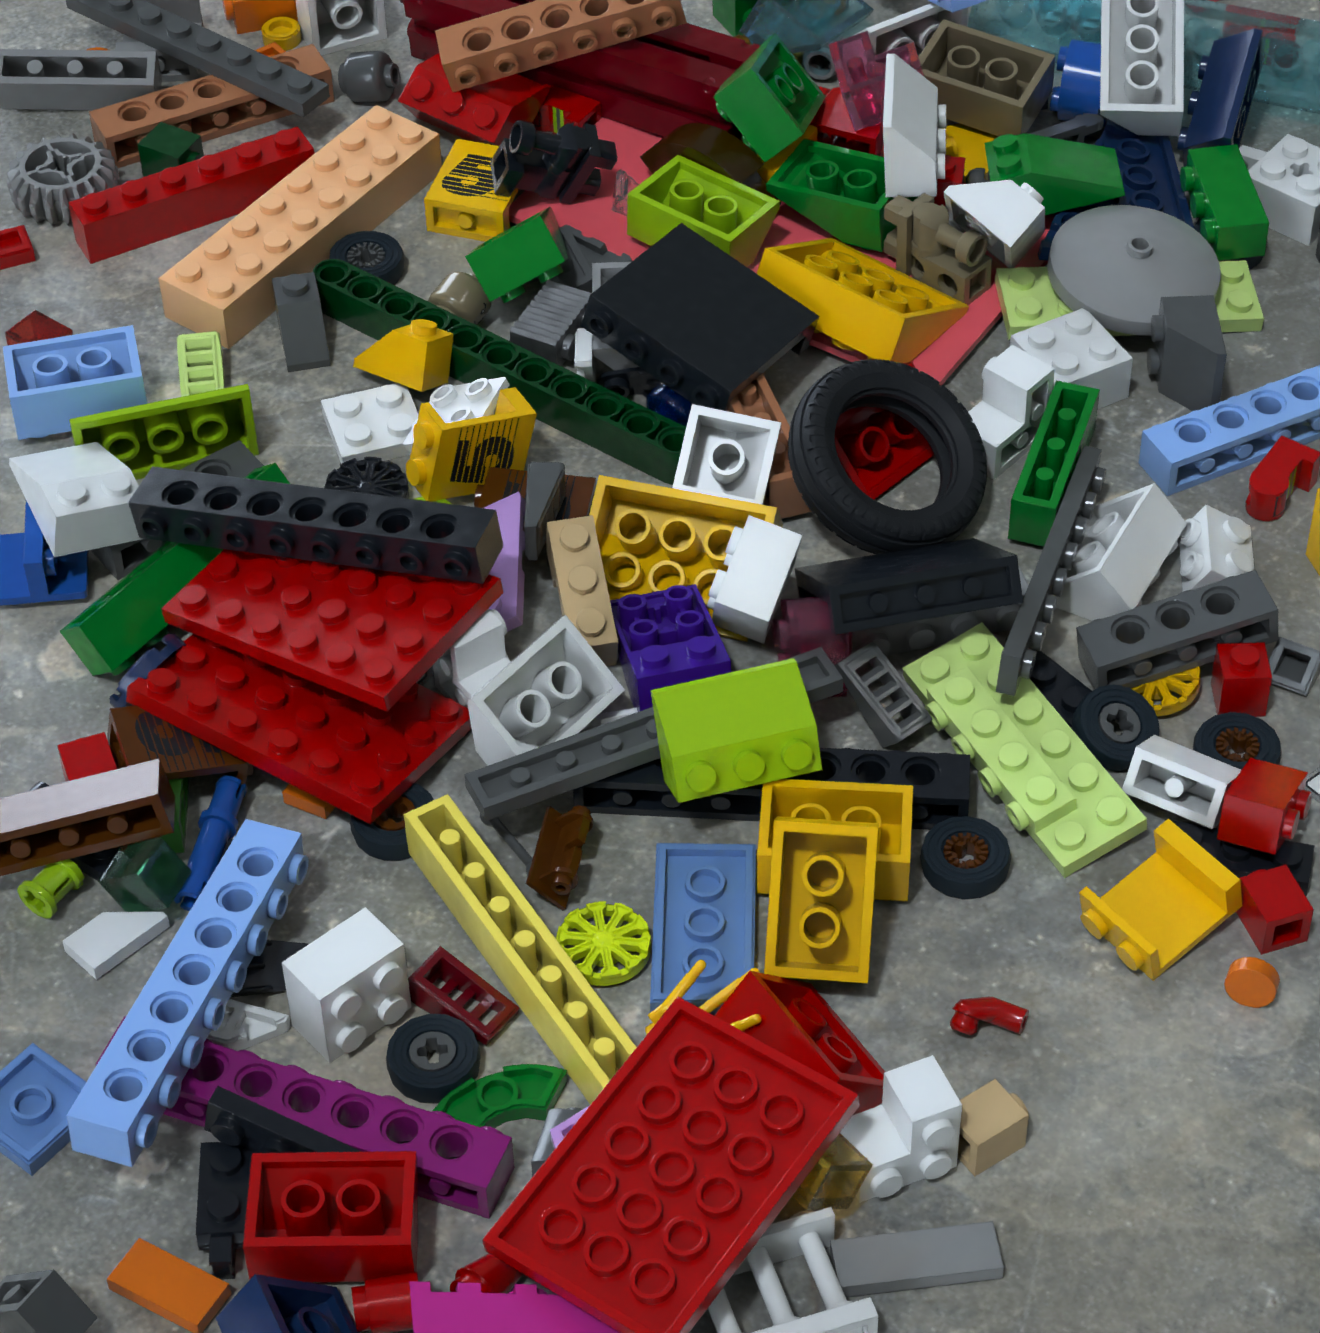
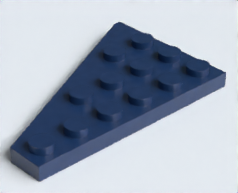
(1147, 176)

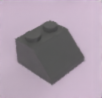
(1188, 351)

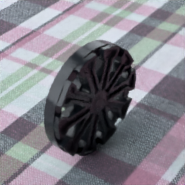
(369, 483)

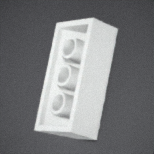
(1143, 65)

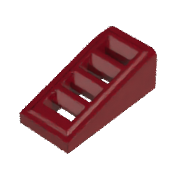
(458, 976)

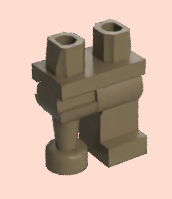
(935, 250)

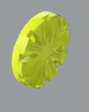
(606, 943)

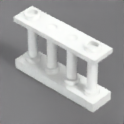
(806, 1235)

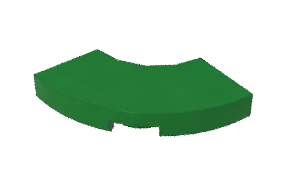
(506, 1096)

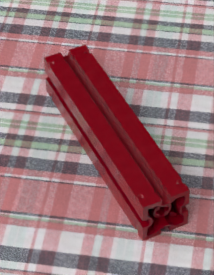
(640, 82)

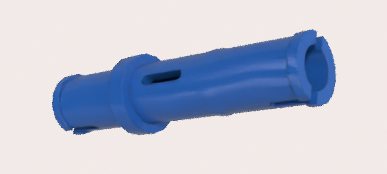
(216, 827)

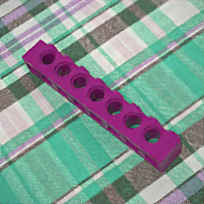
(465, 1183)

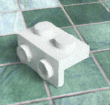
(1214, 548)

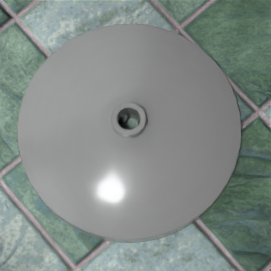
(1125, 260)

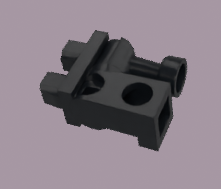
(551, 162)

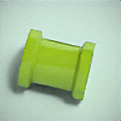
(50, 886)

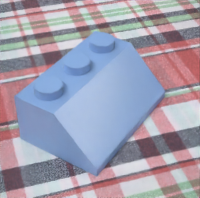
(72, 379)

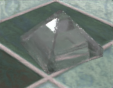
(623, 185)

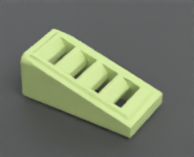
(200, 362)

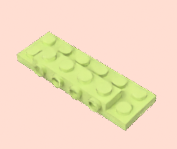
(1024, 753)

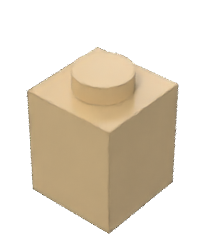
(991, 1127)

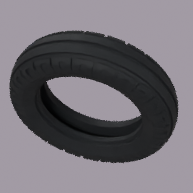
(931, 411)

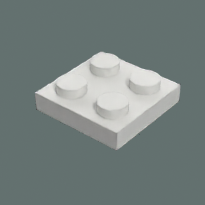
(370, 422)

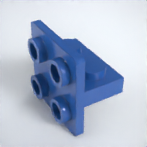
(32, 572)

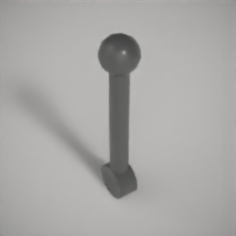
(511, 841)

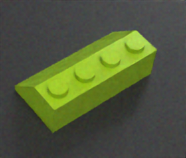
(172, 430)

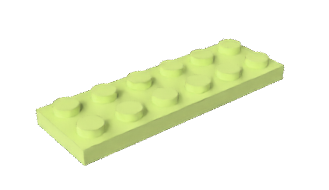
(1030, 299)

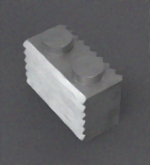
(551, 322)

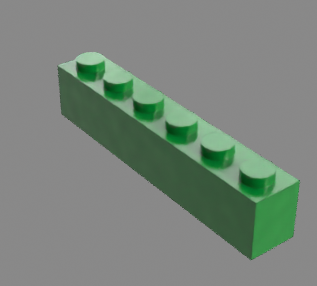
(131, 610)

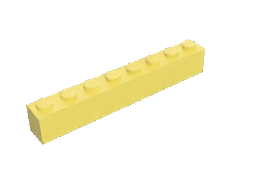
(517, 945)

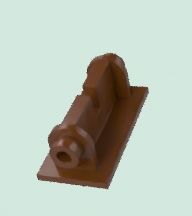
(559, 854)

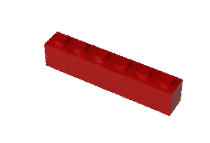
(184, 195)

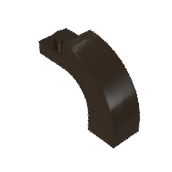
(711, 149)

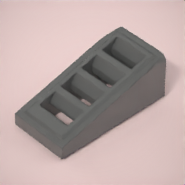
(543, 501)
(903, 697)

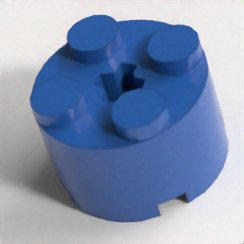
(1079, 82)

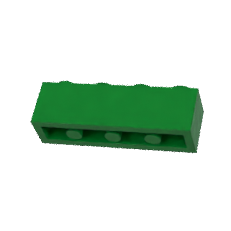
(1058, 443)

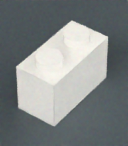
(1179, 780)

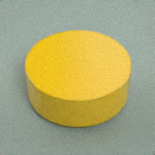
(283, 31)

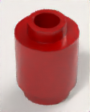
(384, 1304)

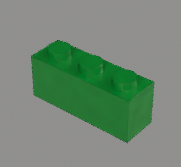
(1225, 202)

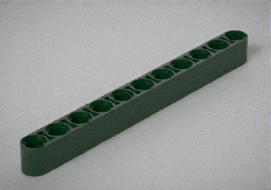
(555, 393)

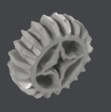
(57, 173)

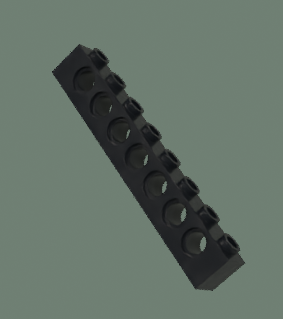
(317, 524)
(937, 779)

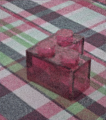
(863, 76)
(806, 626)

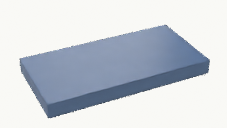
(702, 914)

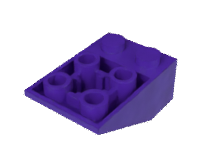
(666, 641)

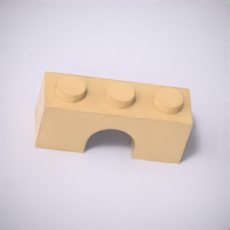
(582, 583)

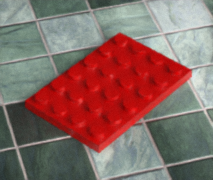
(331, 622)
(301, 729)
(671, 1174)

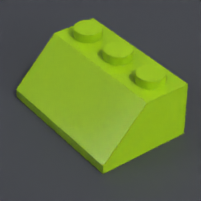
(704, 201)
(735, 730)

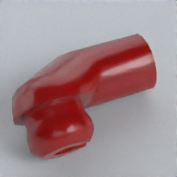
(990, 1010)

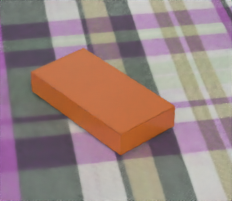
(169, 1286)

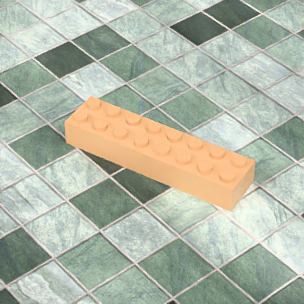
(297, 222)

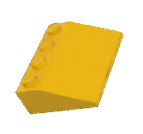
(861, 299)
(666, 536)

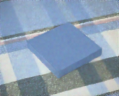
(34, 1108)

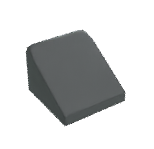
(1294, 666)

